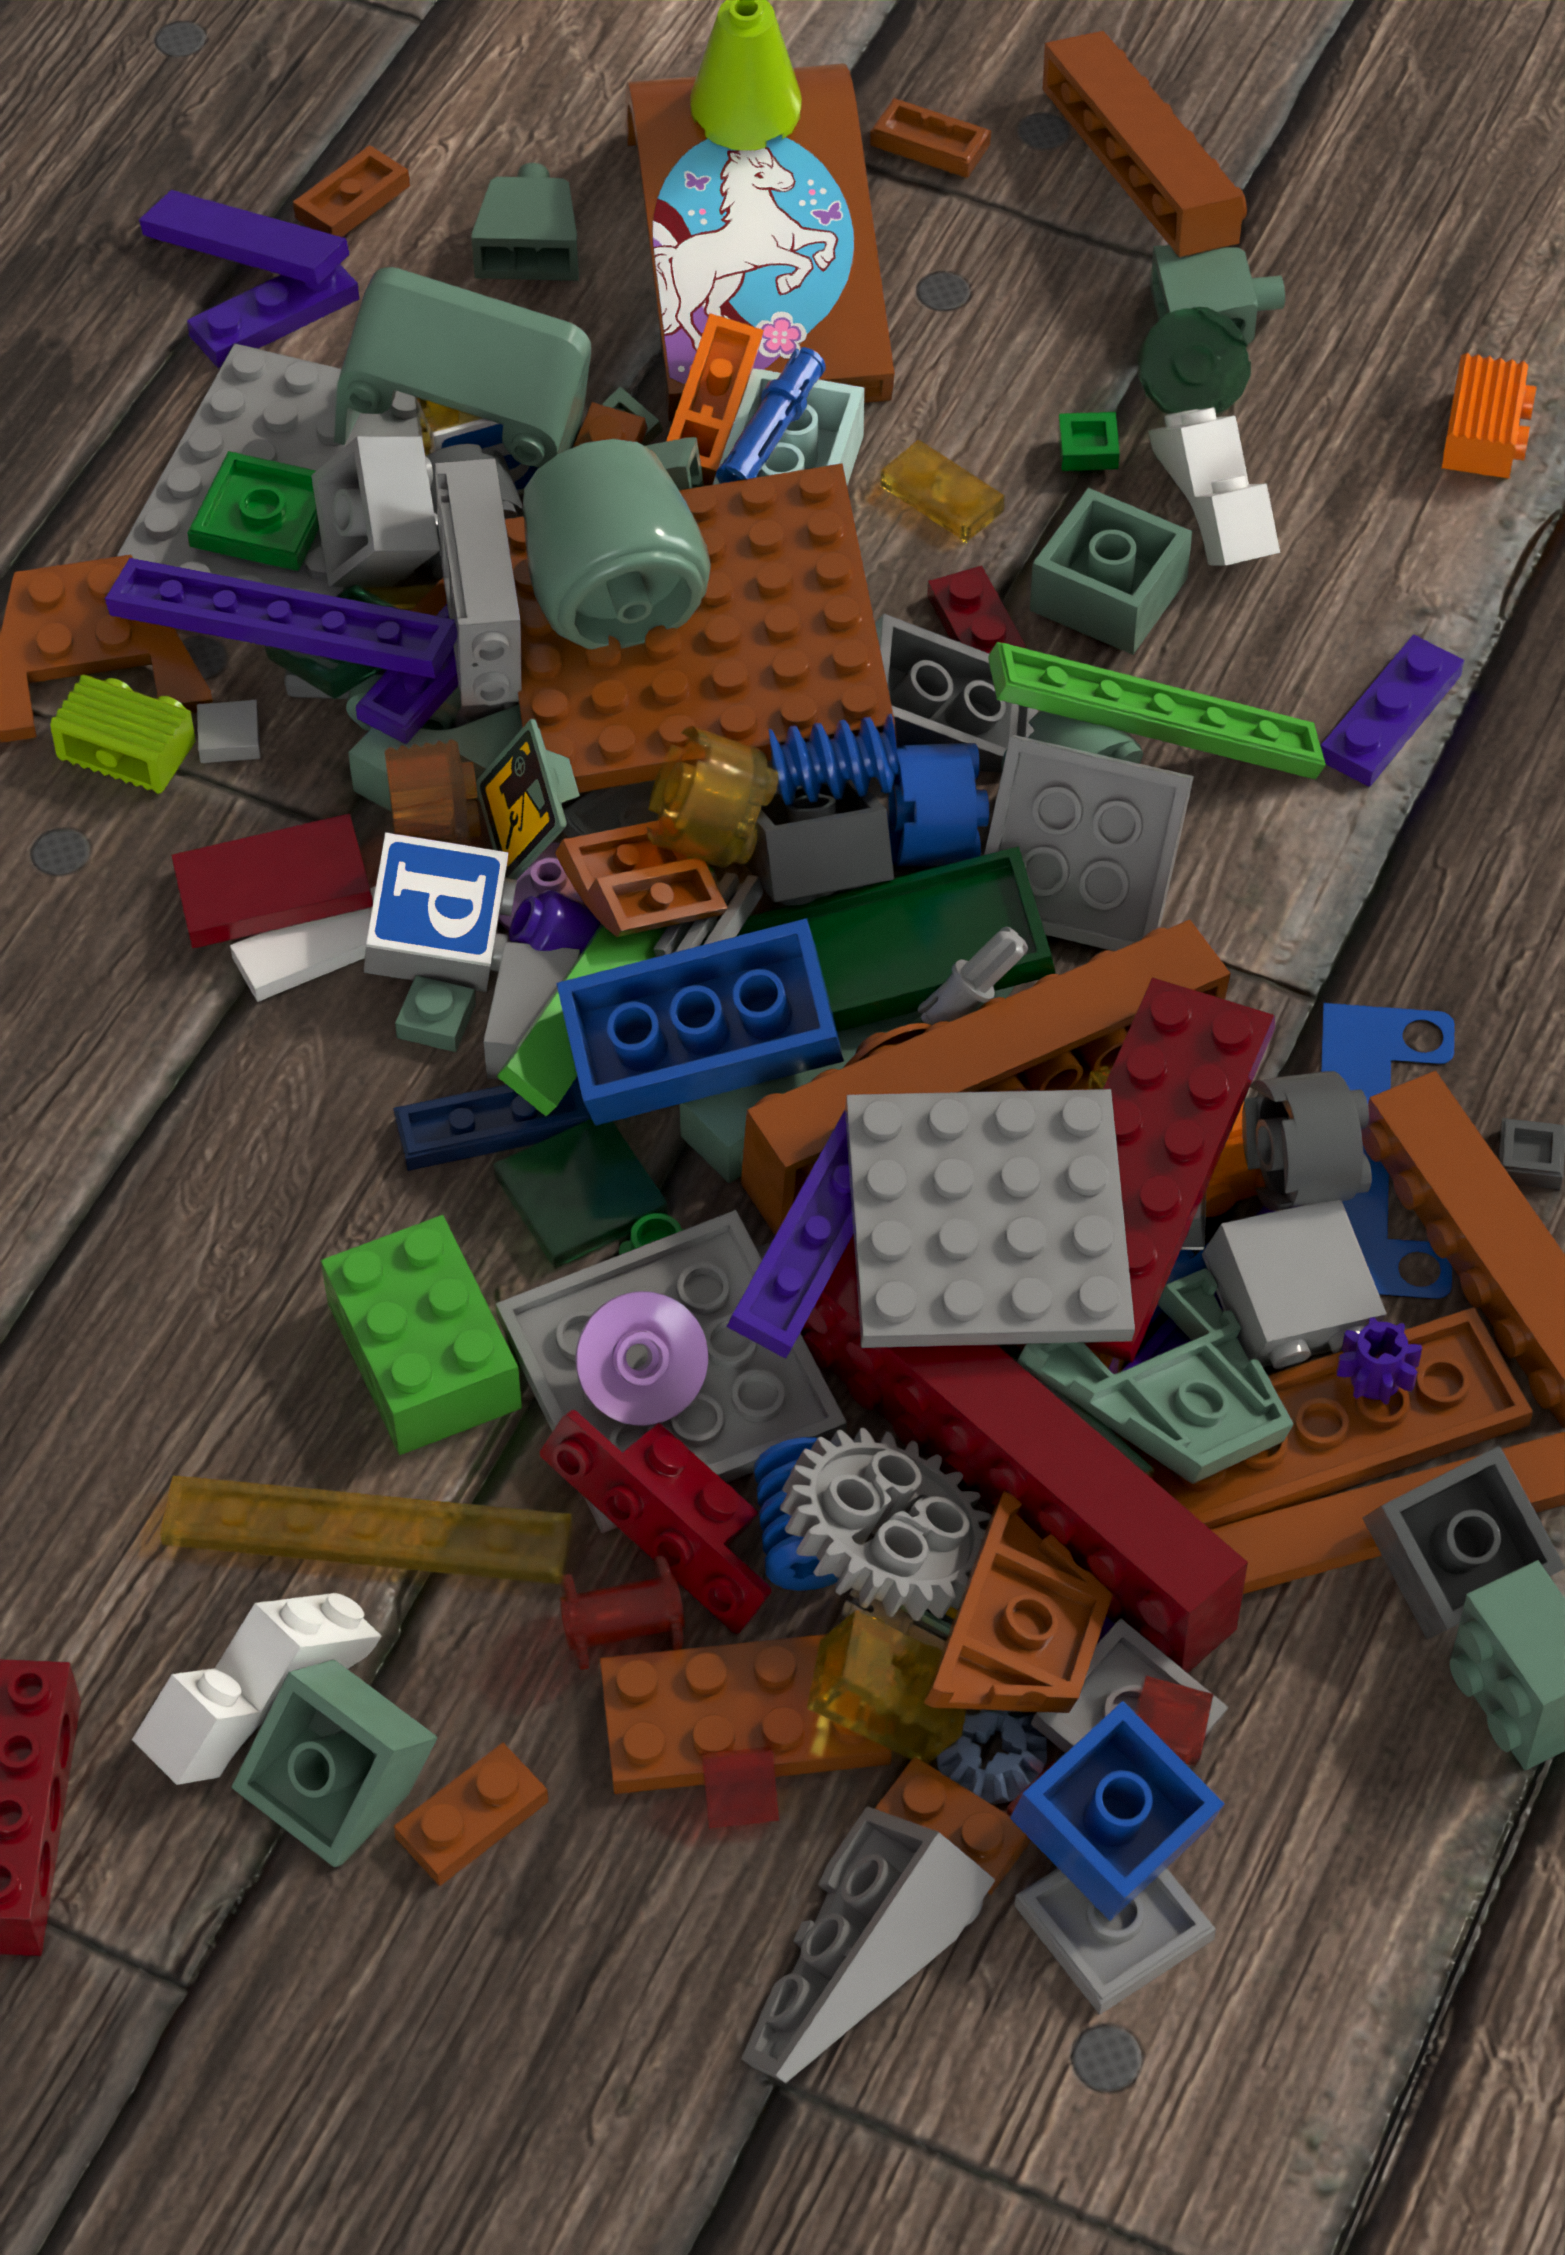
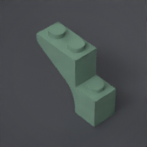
(477, 742)

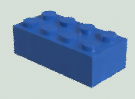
(699, 1022)

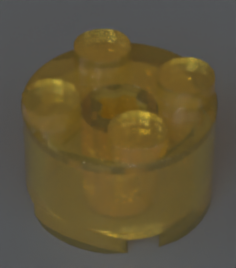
(711, 798)

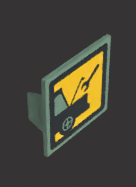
(524, 798)

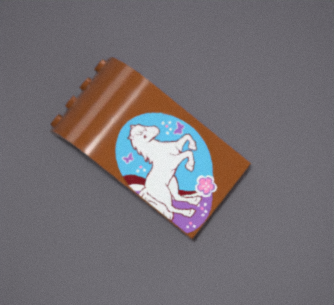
(764, 233)

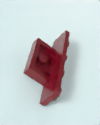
(666, 1507)

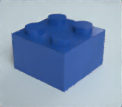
(1116, 1810)

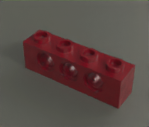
(36, 1756)

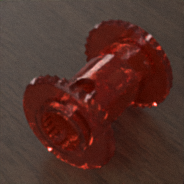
(622, 1612)

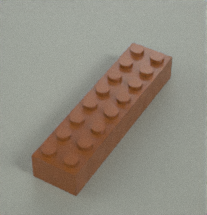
(1015, 1043)

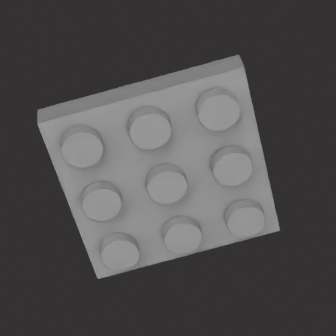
(1091, 838)

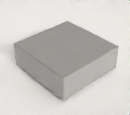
(228, 731)

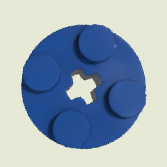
(936, 805)

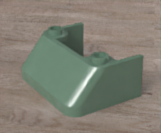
(467, 357)

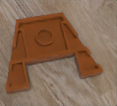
(62, 629)

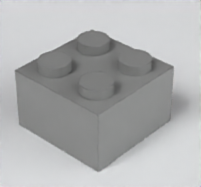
(376, 511)

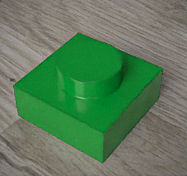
(1088, 441)

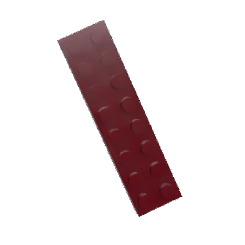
(1017, 1437)

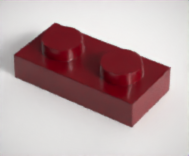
(972, 610)

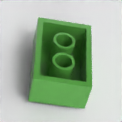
(421, 1334)

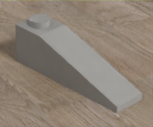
(887, 1912)

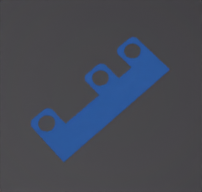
(1360, 1048)

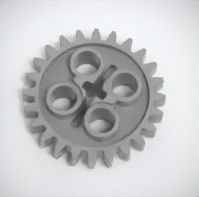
(862, 1488)

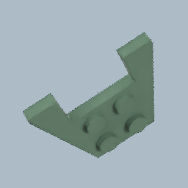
(1186, 1407)

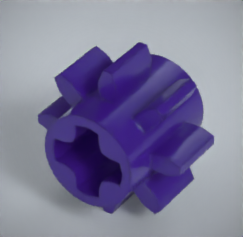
(1379, 1360)

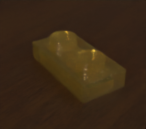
(942, 490)

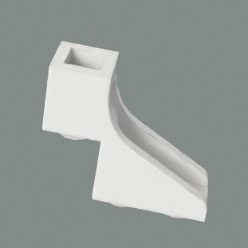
(1210, 469)
(213, 1711)

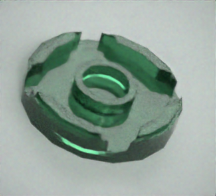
(1194, 361)

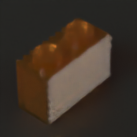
(431, 793)

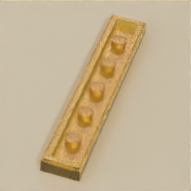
(366, 1529)

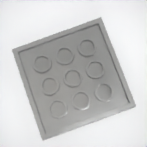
(988, 1218)
(748, 1391)

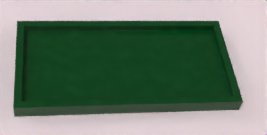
(899, 938)

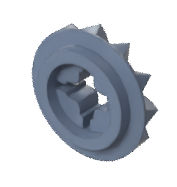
(1007, 1773)

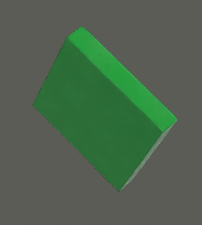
(258, 512)

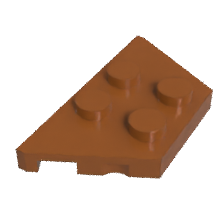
(1020, 1624)

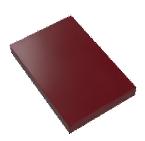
(271, 881)

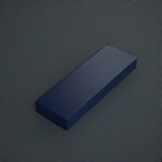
(480, 1124)

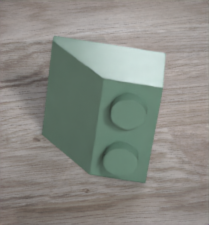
(332, 1760)

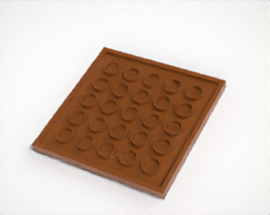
(769, 647)

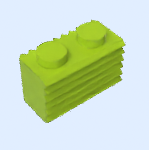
(123, 732)

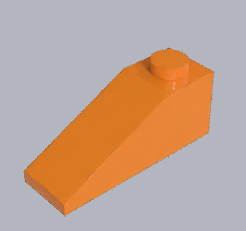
(716, 388)

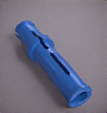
(781, 404)

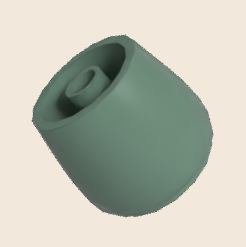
(612, 545)

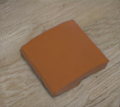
(636, 883)

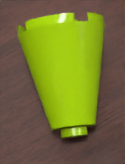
(745, 79)

